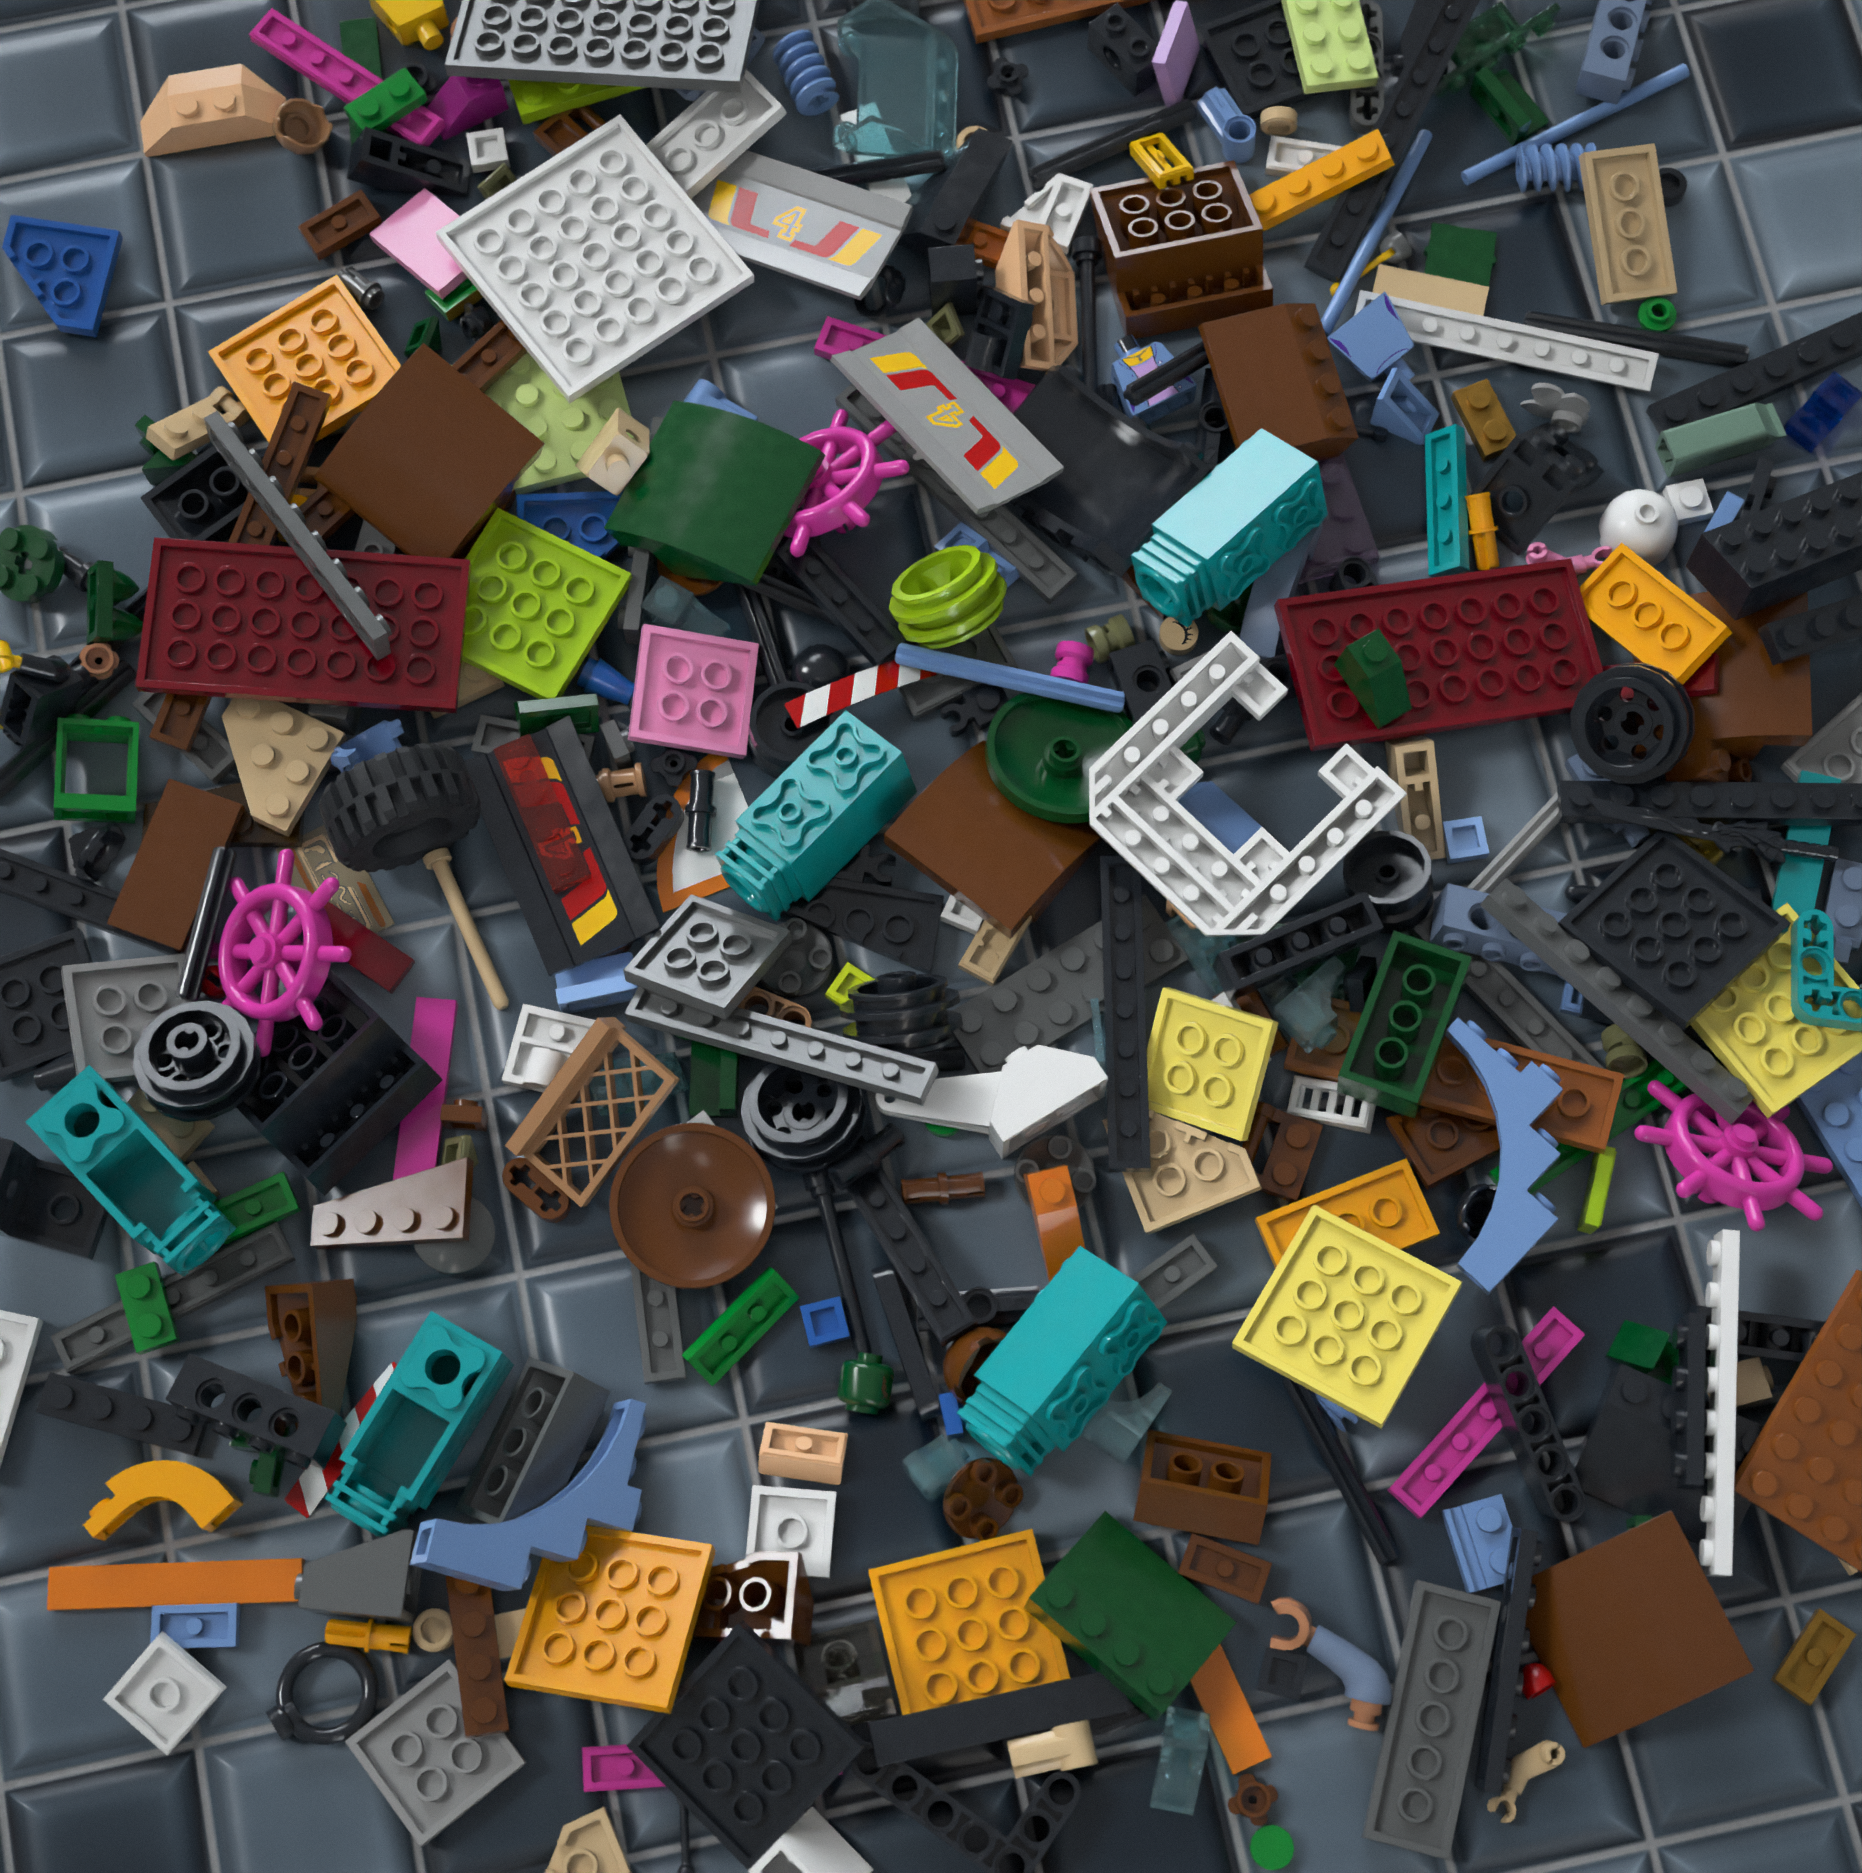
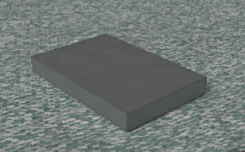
(940, 690)

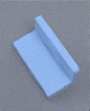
(595, 984)

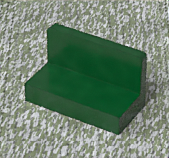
(1507, 105)
(540, 713)
(713, 1081)

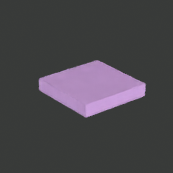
(1176, 53)

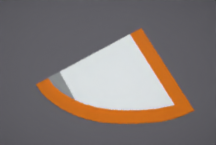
(699, 873)

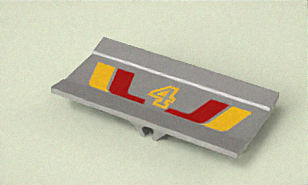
(804, 222)
(948, 417)

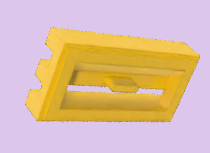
(1154, 161)

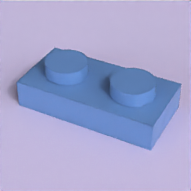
(198, 1624)

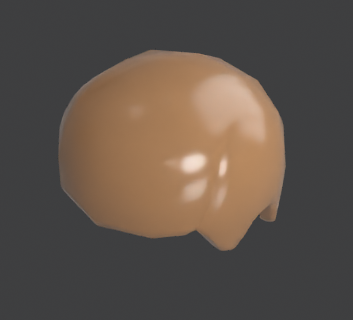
(301, 126)

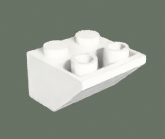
(811, 1848)

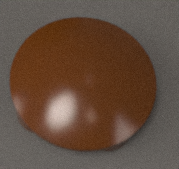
(981, 1498)

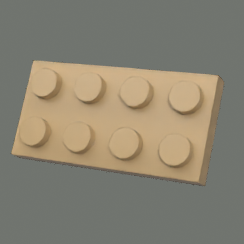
(1628, 224)

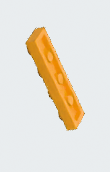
(1321, 179)

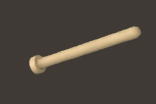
(438, 861)

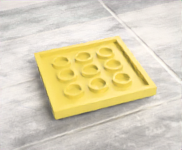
(1763, 1040)
(1347, 1315)

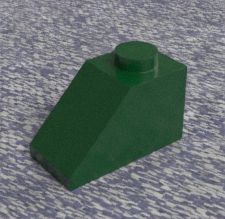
(1375, 677)

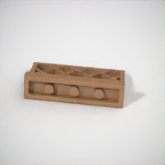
(565, 1090)

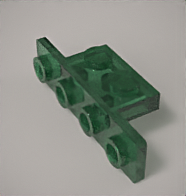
(1489, 38)

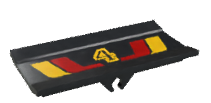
(593, 914)

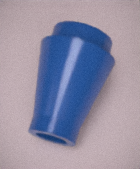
(605, 682)

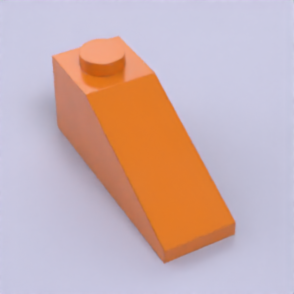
(1054, 1215)

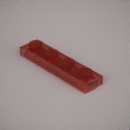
(542, 813)

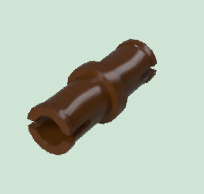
(943, 1188)

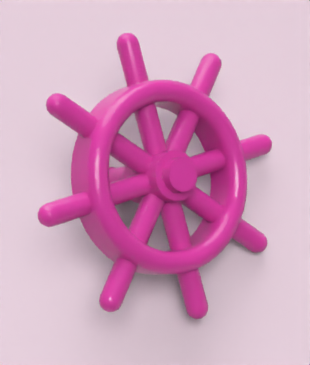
(826, 500)
(277, 950)
(1733, 1156)

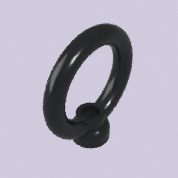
(288, 1719)

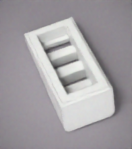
(1344, 1121)

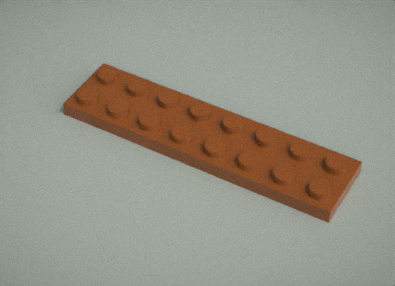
(1577, 1118)

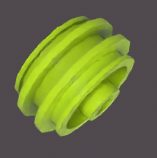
(948, 597)

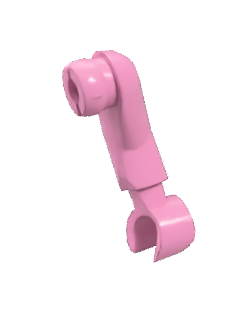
(1538, 553)

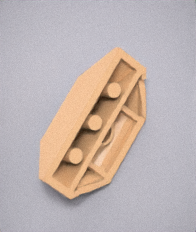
(209, 110)
(1039, 273)

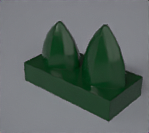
(103, 589)

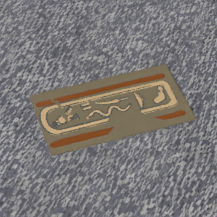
(356, 892)

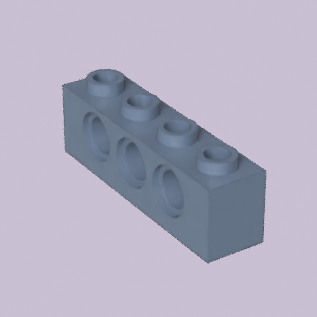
(1612, 48)
(1454, 929)

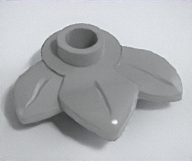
(1565, 410)

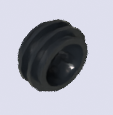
(1670, 708)
(902, 1012)
(188, 1046)
(814, 1138)

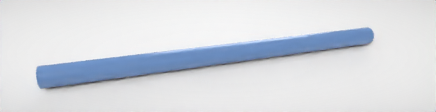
(1577, 123)
(1375, 231)

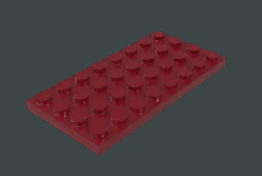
(264, 628)
(1468, 645)

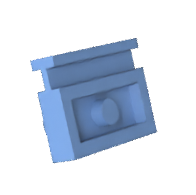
(1480, 1541)

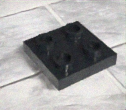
(999, 333)

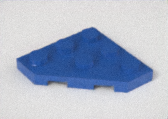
(65, 268)
(573, 517)

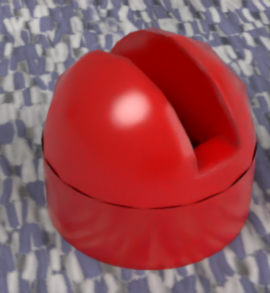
(209, 988)
(1536, 1680)

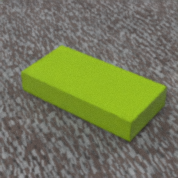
(1597, 1191)

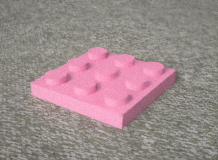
(693, 691)

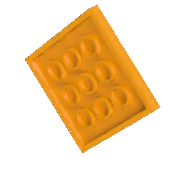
(312, 341)
(613, 1620)
(961, 1623)

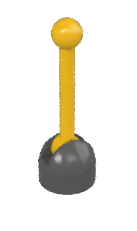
(1392, 250)

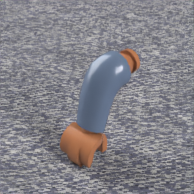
(1360, 1673)

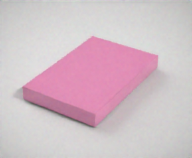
(413, 243)

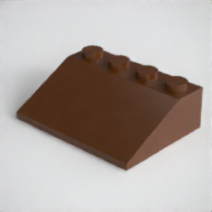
(1280, 378)

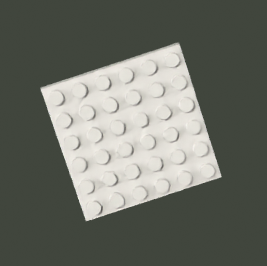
(594, 258)

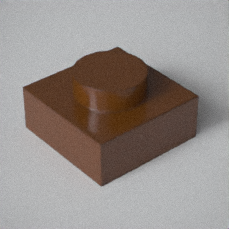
(464, 1116)

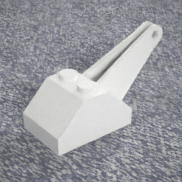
(1011, 1105)

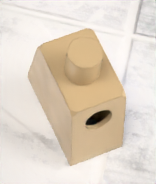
(613, 454)

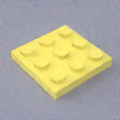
(1207, 1062)

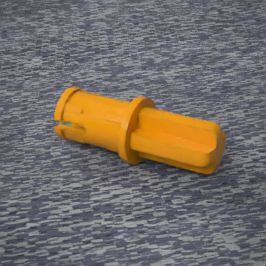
(1482, 531)
(368, 1635)

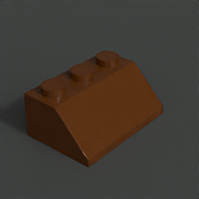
(1203, 1487)

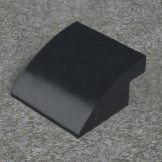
(337, 1088)

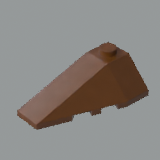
(315, 1335)
(764, 1591)

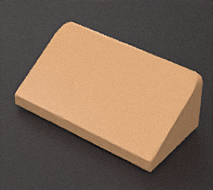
(802, 1453)

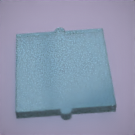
(1097, 1033)

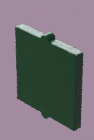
(1460, 253)

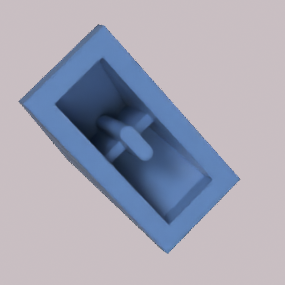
(1403, 409)

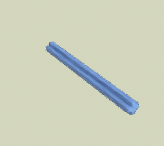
(1010, 678)

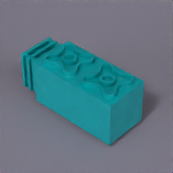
(1230, 528)
(816, 816)
(132, 1171)
(1060, 1362)
(417, 1426)

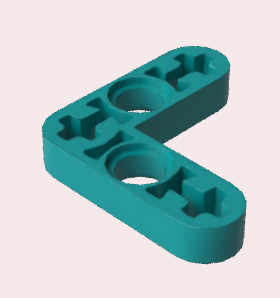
(1821, 986)

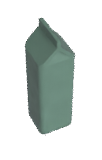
(1718, 438)

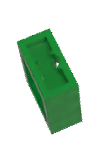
(95, 806)

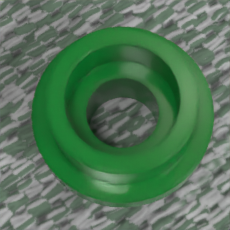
(1650, 321)

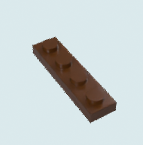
(477, 1658)

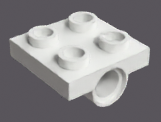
(542, 1046)

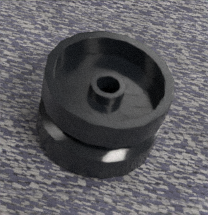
(772, 733)
(1395, 875)

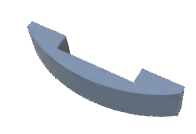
(1260, 624)

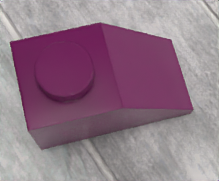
(467, 102)

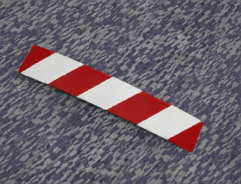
(852, 690)
(315, 1481)

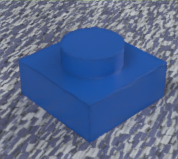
(824, 1322)
(952, 1422)

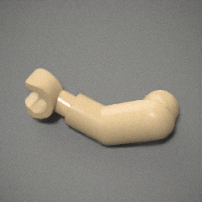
(1524, 1767)

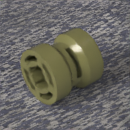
(1109, 638)
(1623, 1052)

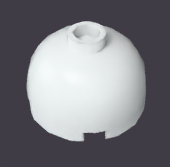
(1640, 522)

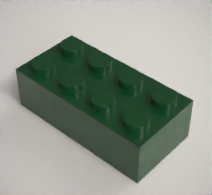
(1403, 1024)

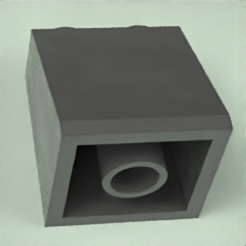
(364, 1581)

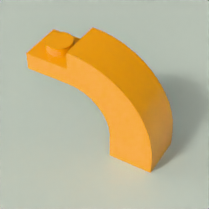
(197, 1491)

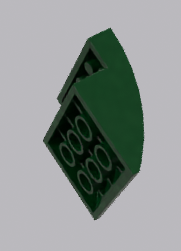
(714, 493)

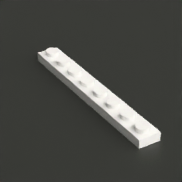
(1523, 344)
(1720, 1419)

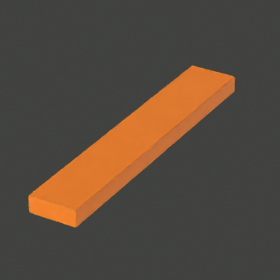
(172, 1584)

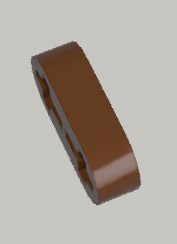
(530, 1197)

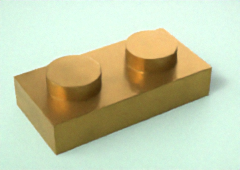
(1483, 419)
(1813, 1657)

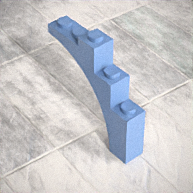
(1525, 1155)
(556, 1531)

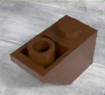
(1710, 763)

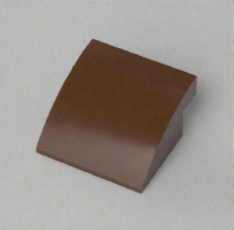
(1181, 250)
(429, 458)
(1754, 699)
(987, 847)
(1631, 1630)

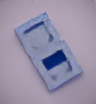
(1822, 411)

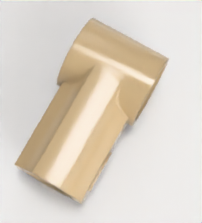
(1061, 1748)

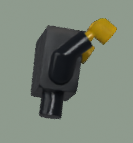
(38, 693)

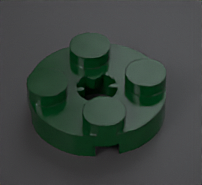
(47, 564)

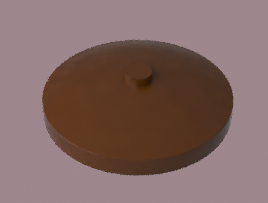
(692, 1206)

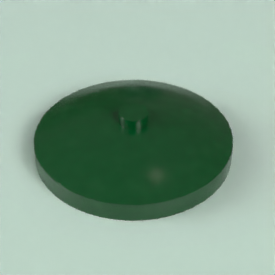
(1043, 753)

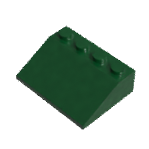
(1129, 1615)

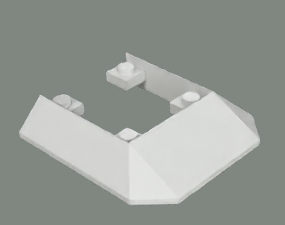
(1146, 773)

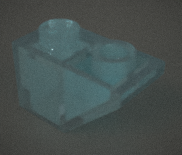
(624, 1082)

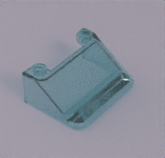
(902, 83)

